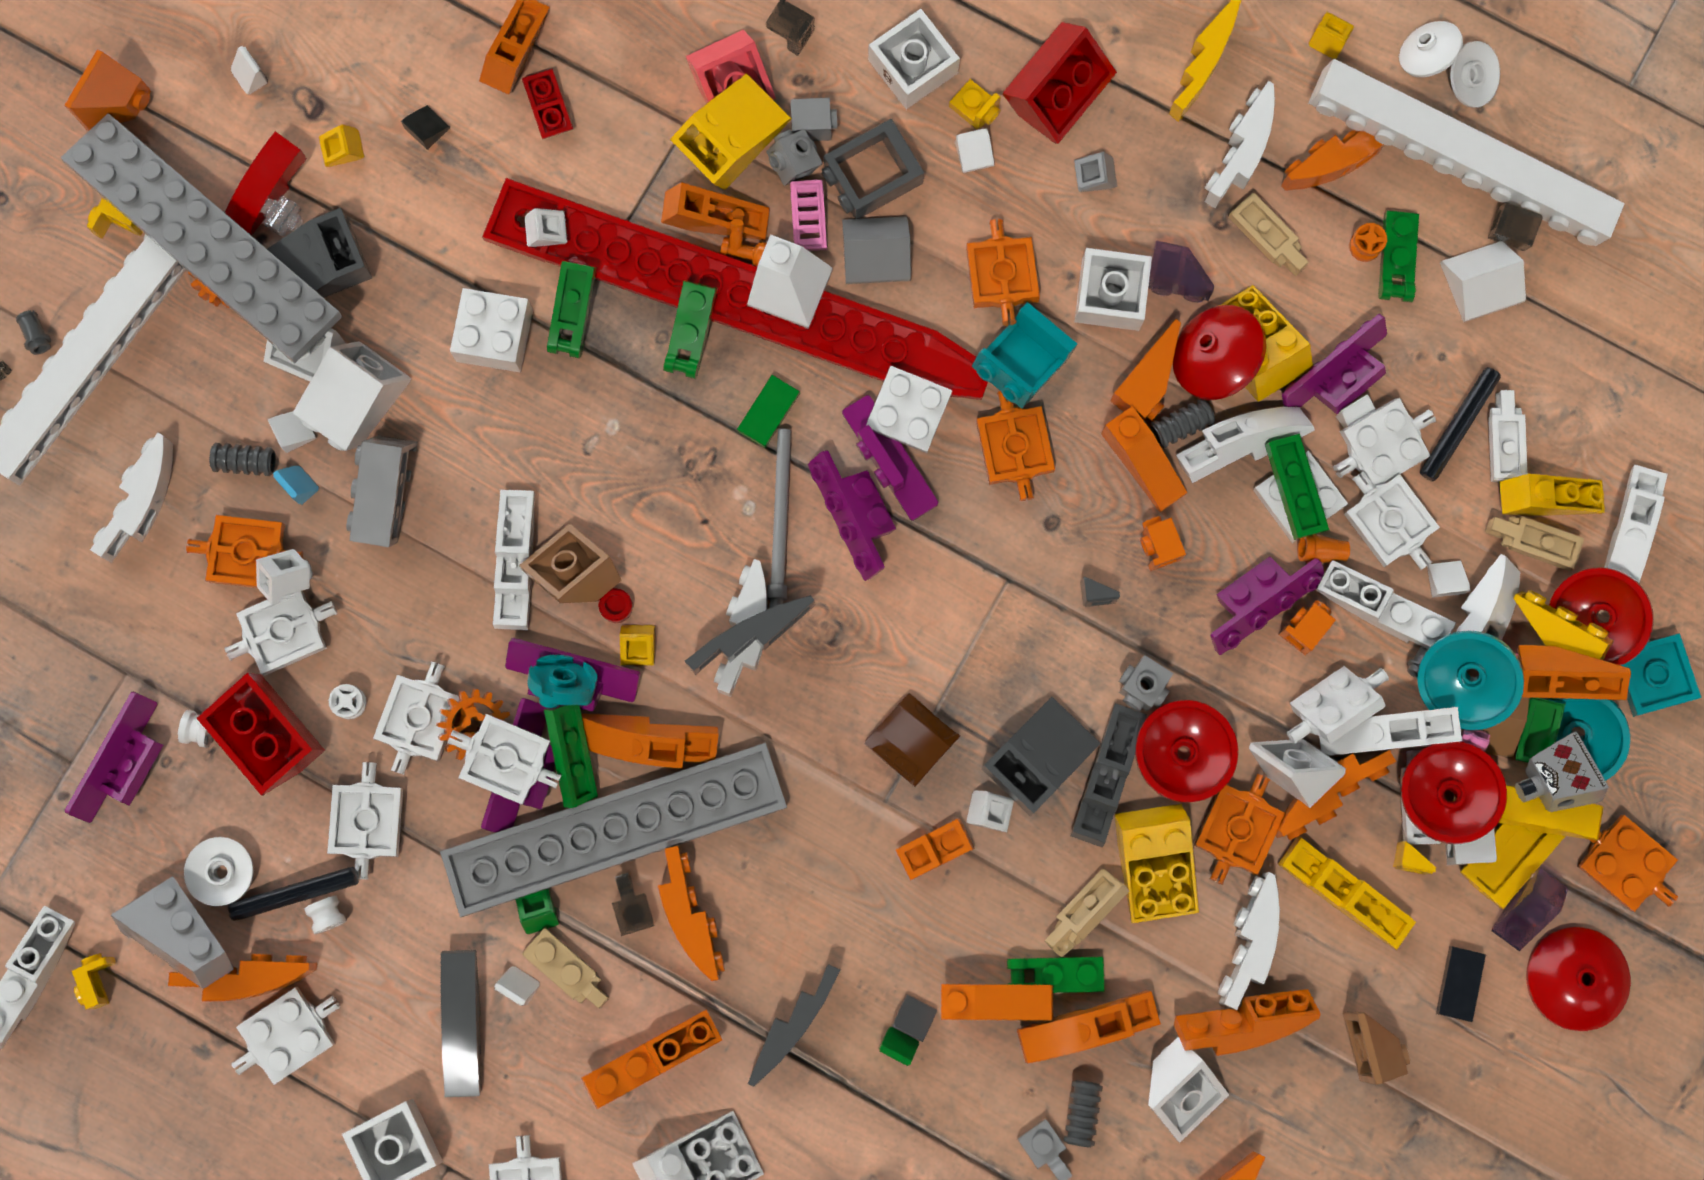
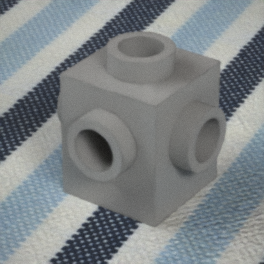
(793, 156)
(1153, 676)

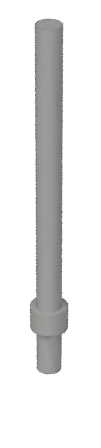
(777, 590)

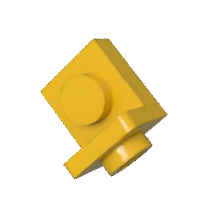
(976, 105)

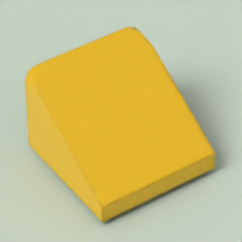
(1331, 35)
(341, 145)
(637, 645)
(1411, 860)

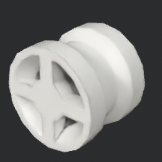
(342, 697)
(192, 730)
(325, 914)

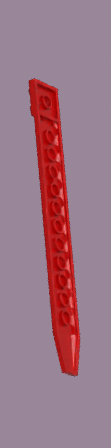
(658, 264)

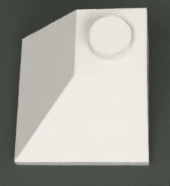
(789, 282)
(1183, 1090)

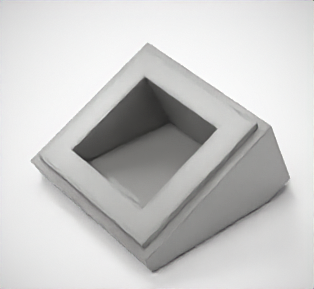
(1095, 172)

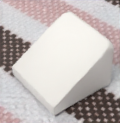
(247, 71)
(974, 150)
(545, 227)
(1355, 411)
(290, 431)
(1448, 579)
(990, 810)
(517, 986)

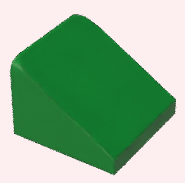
(537, 911)
(899, 1046)

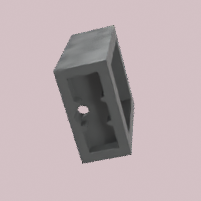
(890, 135)

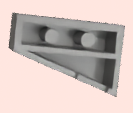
(379, 490)
(175, 932)

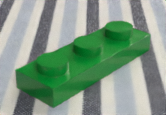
(1296, 486)
(571, 754)

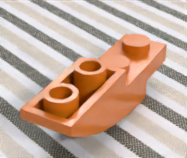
(1331, 160)
(649, 744)
(1323, 810)
(691, 929)
(254, 978)
(1254, 1024)
(1088, 1027)
(651, 1059)

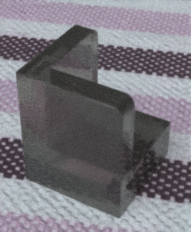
(792, 25)
(1515, 226)

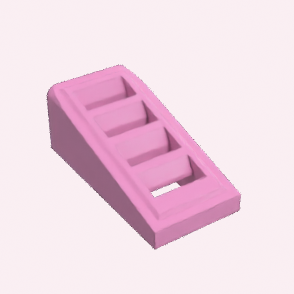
(805, 188)

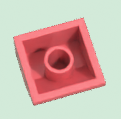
(726, 62)

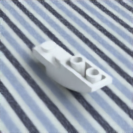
(1247, 144)
(1242, 436)
(147, 488)
(1637, 522)
(1492, 600)
(749, 603)
(1383, 607)
(1398, 731)
(1260, 928)
(31, 968)

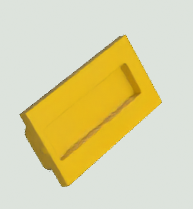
(1518, 858)

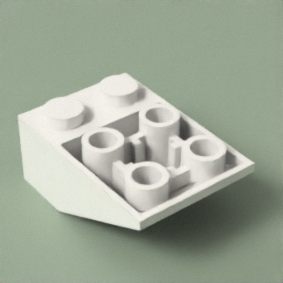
(708, 1153)

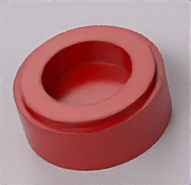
(616, 606)

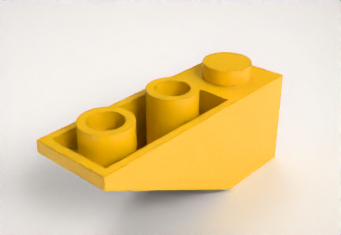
(1551, 495)
(1561, 628)

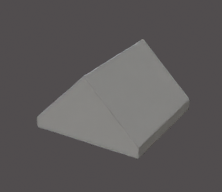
(876, 250)

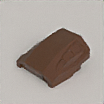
(911, 740)

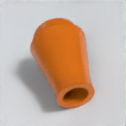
(1323, 549)

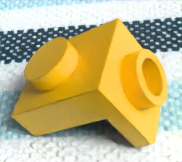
(105, 214)
(89, 984)

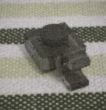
(632, 910)

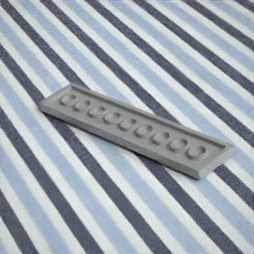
(201, 238)
(613, 830)

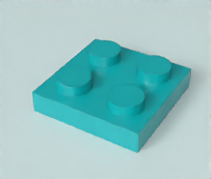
(1661, 677)

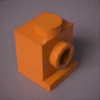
(1161, 542)
(1308, 627)

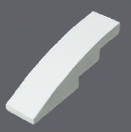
(512, 548)

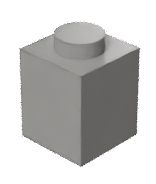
(814, 117)

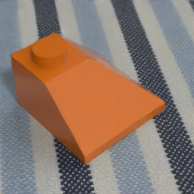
(107, 89)

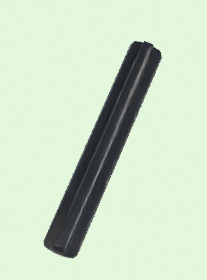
(1460, 424)
(293, 893)

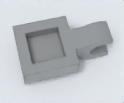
(1043, 1147)

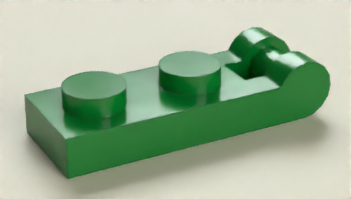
(1399, 256)
(571, 308)
(690, 328)
(1065, 974)

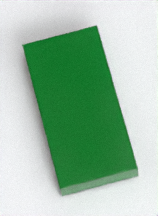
(768, 411)
(1541, 727)

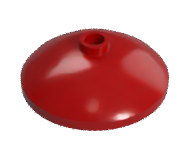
(1228, 361)
(1621, 597)
(1210, 748)
(1472, 778)
(1556, 981)

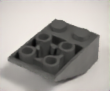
(324, 254)
(1040, 756)

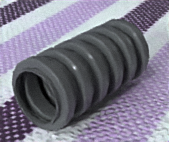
(1183, 423)
(242, 459)
(1083, 1113)

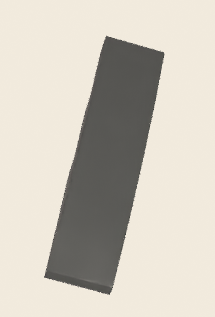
(762, 627)
(1108, 776)
(460, 1023)
(786, 1034)

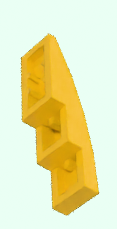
(1208, 51)
(1572, 822)
(1347, 893)

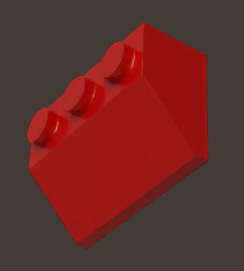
(1060, 81)
(260, 733)

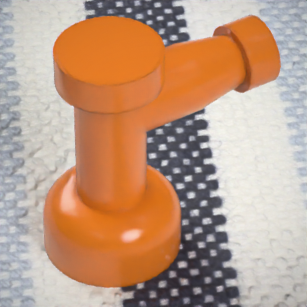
(734, 247)

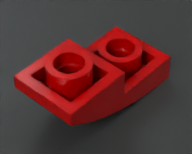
(547, 104)

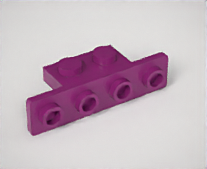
(1342, 373)
(891, 460)
(856, 511)
(1260, 597)
(611, 679)
(119, 762)
(502, 811)

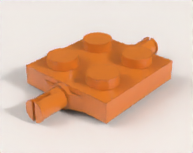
(1002, 272)
(1015, 446)
(236, 546)
(1239, 829)
(1629, 864)

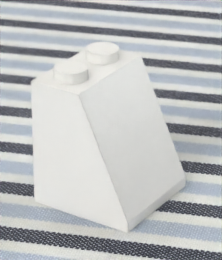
(350, 394)

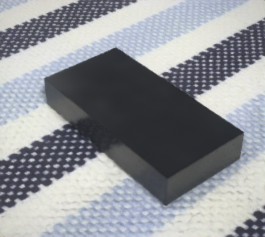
(1460, 984)

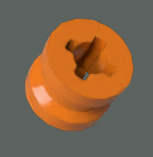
(1372, 235)

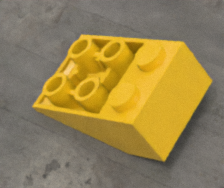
(731, 131)
(1287, 351)
(1157, 862)

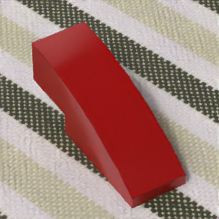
(264, 179)

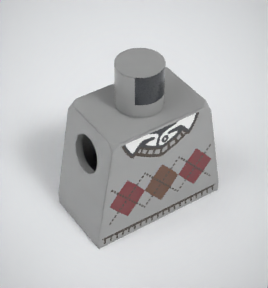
(1563, 776)

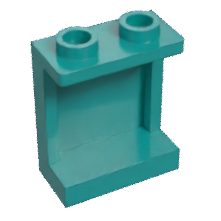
(1024, 356)

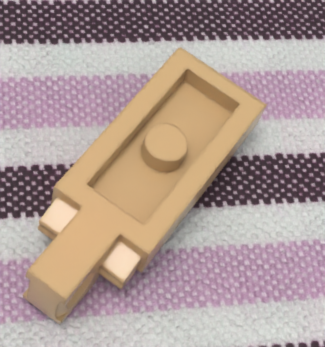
(1269, 234)
(1537, 541)
(1086, 912)
(565, 968)

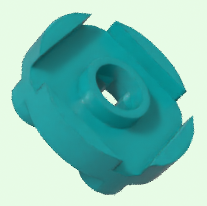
(561, 681)

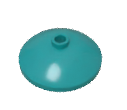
(1480, 699)
(1605, 729)

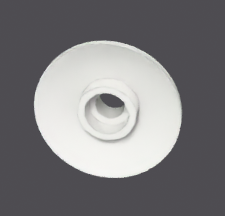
(1431, 49)
(1475, 74)
(202, 868)

